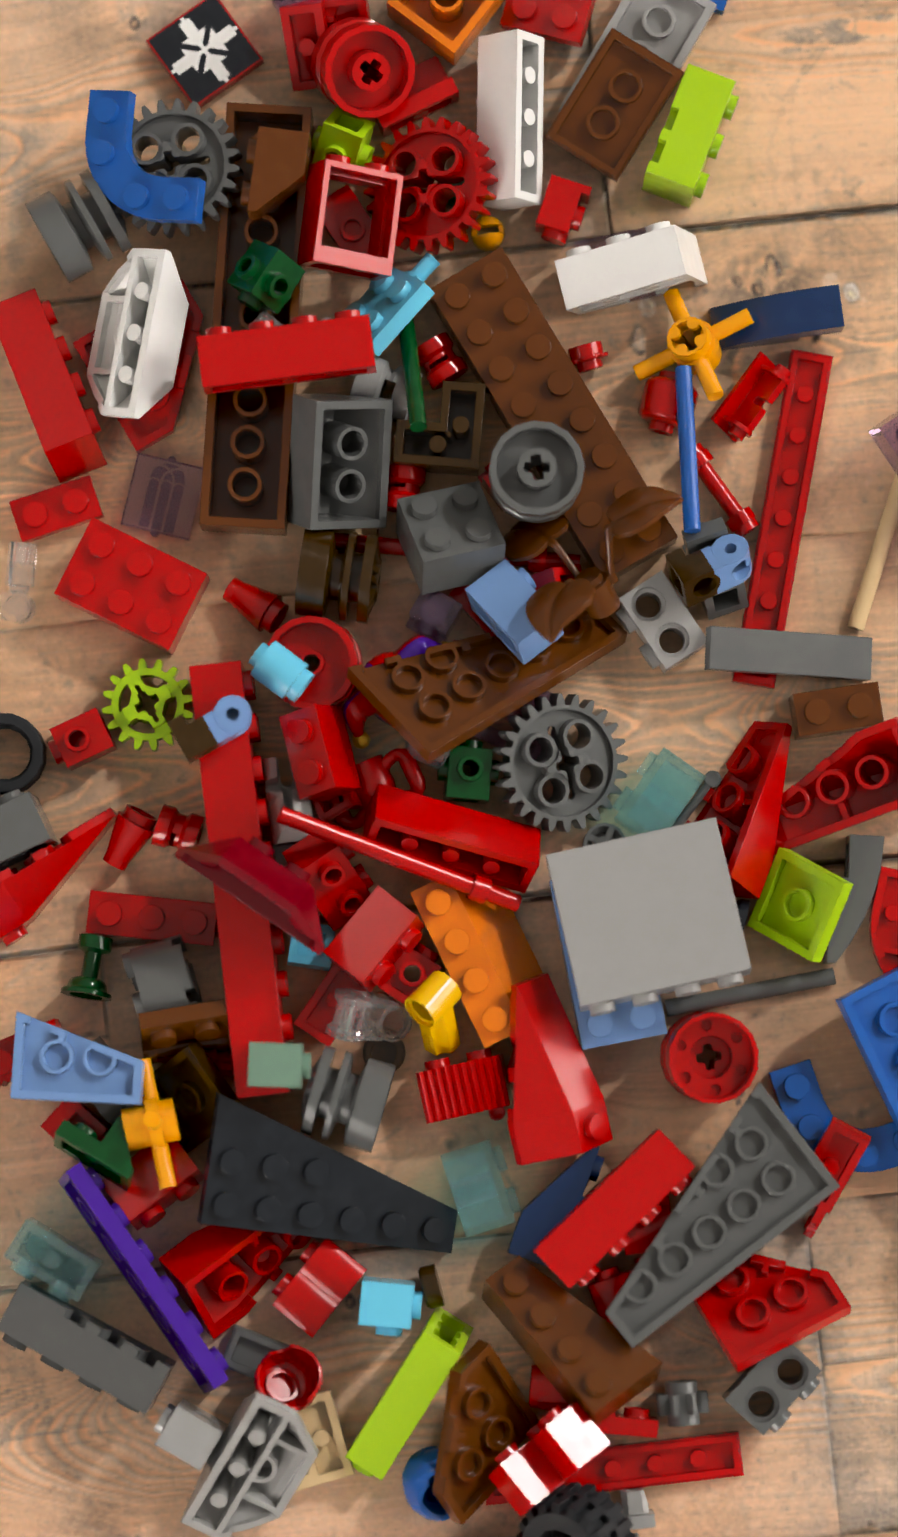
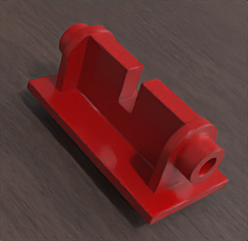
(743, 405)

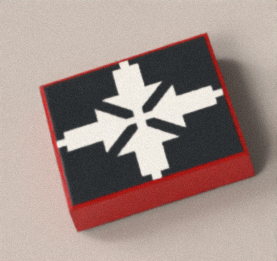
(204, 51)

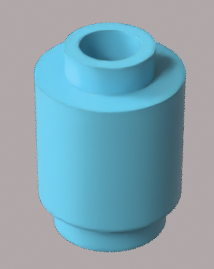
(280, 671)

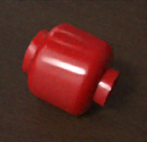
(659, 403)

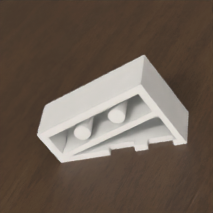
(629, 267)

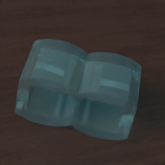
(479, 1187)

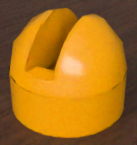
(491, 240)

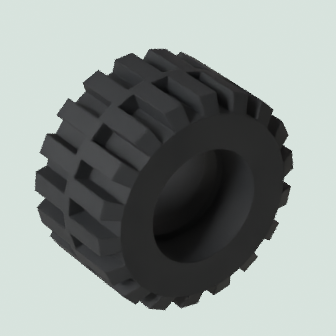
(576, 1513)

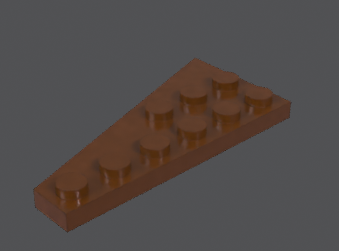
(474, 682)

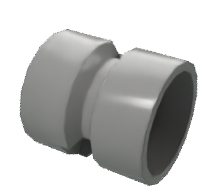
(374, 385)

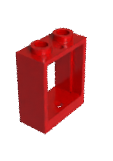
(384, 223)

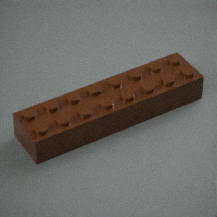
(535, 380)

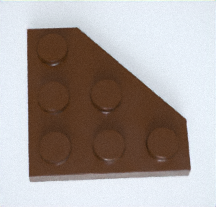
(479, 1422)

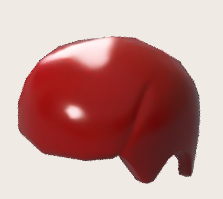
(289, 1376)

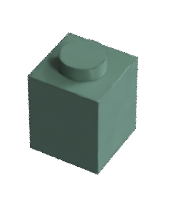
(278, 1065)

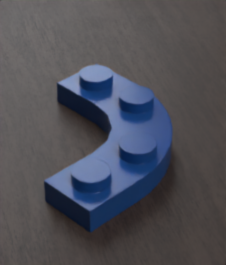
(119, 174)
(809, 1114)

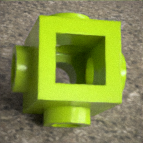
(345, 136)

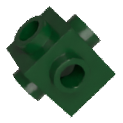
(265, 277)
(461, 787)

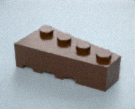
(569, 1341)

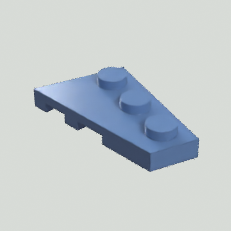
(70, 1068)

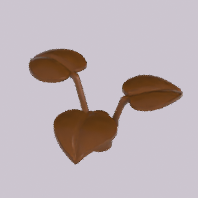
(560, 603)

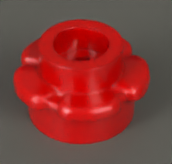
(587, 356)

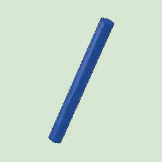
(687, 449)

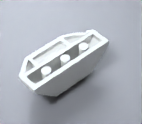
(138, 335)

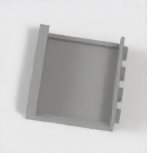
(649, 916)

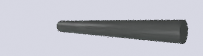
(750, 992)

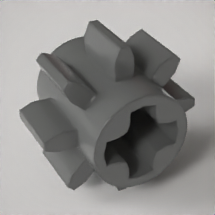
(682, 1403)

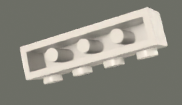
(512, 115)

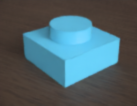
(303, 957)

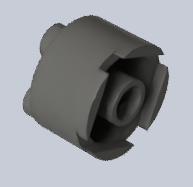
(161, 975)

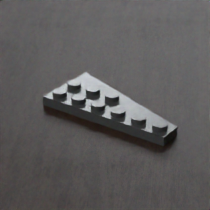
(738, 1202)

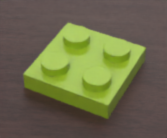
(800, 905)

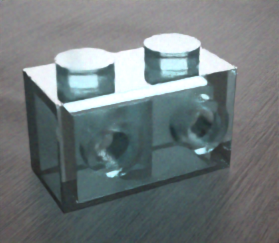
(54, 1260)

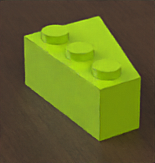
(690, 136)

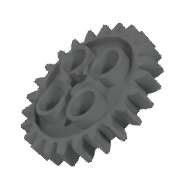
(168, 131)
(593, 749)

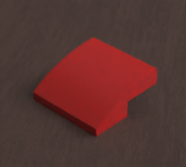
(304, 24)

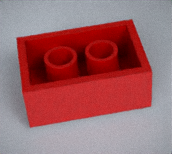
(132, 586)

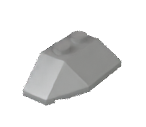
(251, 1469)

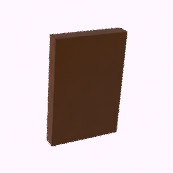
(614, 105)

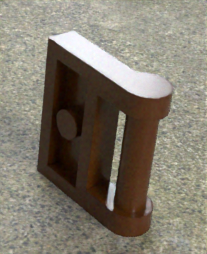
(172, 1029)

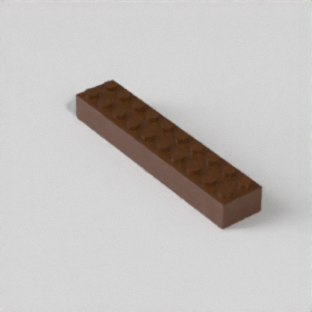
(251, 428)

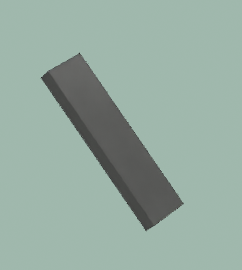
(788, 653)

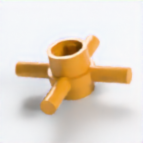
(689, 332)
(154, 1127)

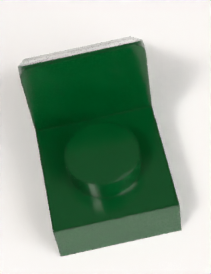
(107, 1157)

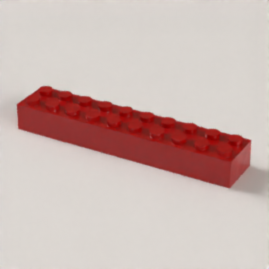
(246, 938)

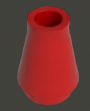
(258, 606)
(129, 835)

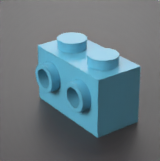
(389, 1304)

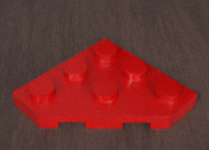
(163, 416)
(768, 1308)

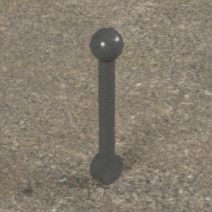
(712, 780)

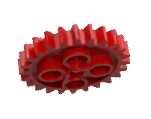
(431, 148)

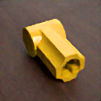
(434, 1011)

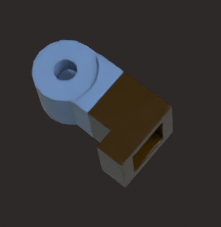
(710, 569)
(226, 722)

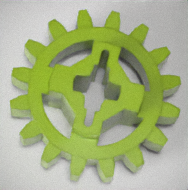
(131, 715)

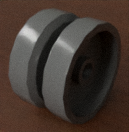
(539, 446)

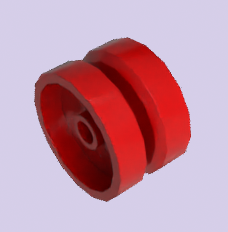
(387, 71)
(335, 651)

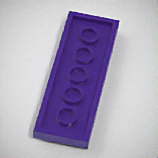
(154, 1292)

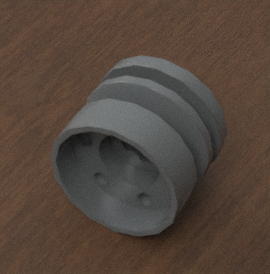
(79, 226)
(347, 1098)

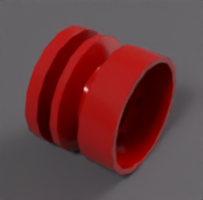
(727, 1073)

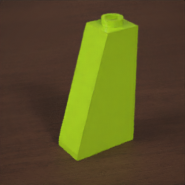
(409, 1393)

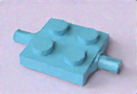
(395, 301)

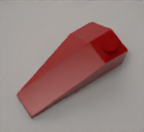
(750, 805)

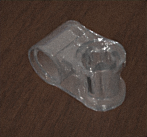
(368, 1017)

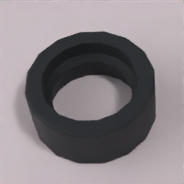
(37, 753)

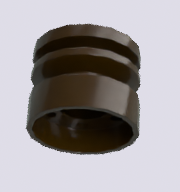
(337, 575)

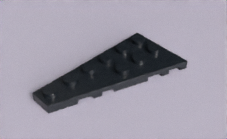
(289, 1184)

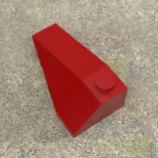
(843, 789)
(31, 888)
(555, 1093)
(224, 1269)

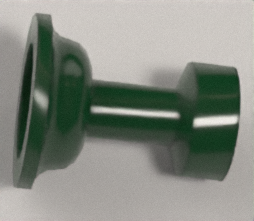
(88, 985)

